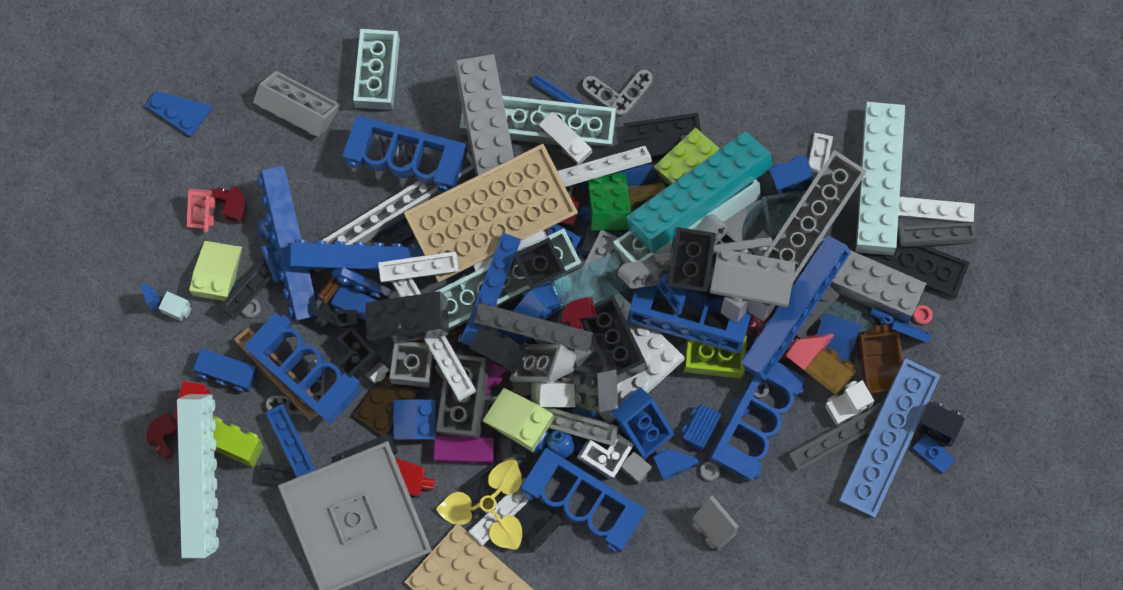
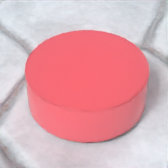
(922, 315)

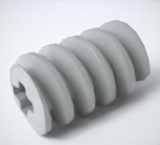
(404, 148)

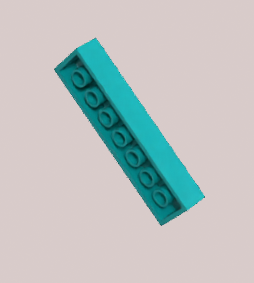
(699, 191)

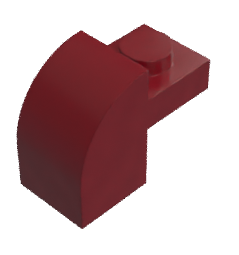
(235, 203)
(578, 310)
(159, 431)

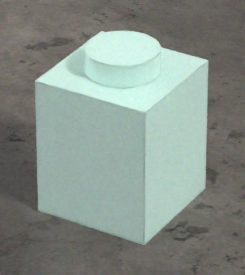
(175, 306)

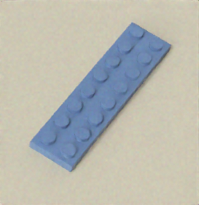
(889, 437)

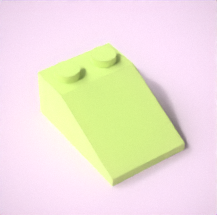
(215, 271)
(519, 419)

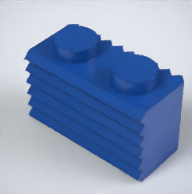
(701, 426)

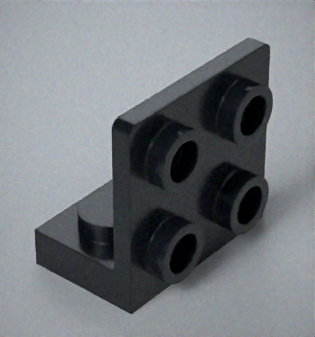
(536, 523)

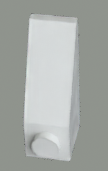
(566, 138)

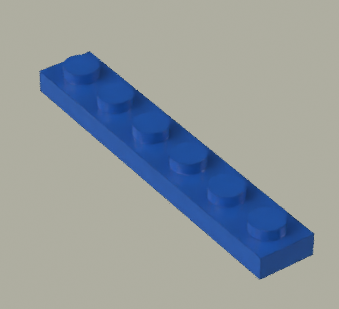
(493, 282)

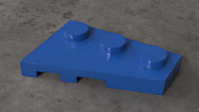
(178, 111)

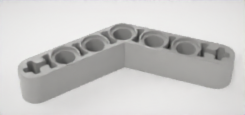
(648, 272)

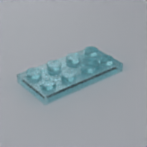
(594, 280)

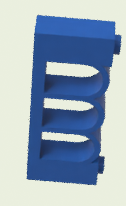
(361, 137)
(641, 314)
(336, 398)
(734, 460)
(543, 471)

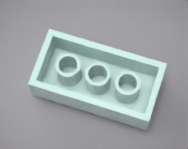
(376, 69)

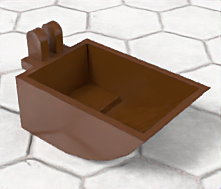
(879, 357)

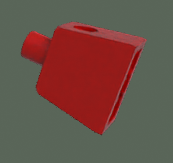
(415, 478)

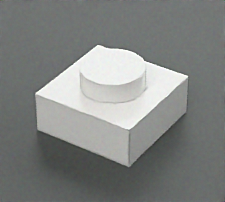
(377, 372)

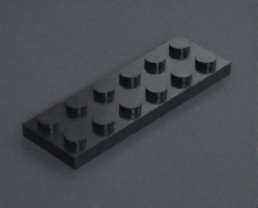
(935, 268)

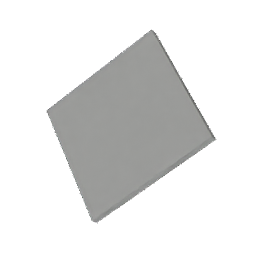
(355, 518)

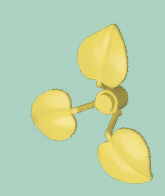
(505, 532)

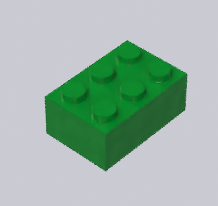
(608, 202)

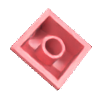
(805, 349)

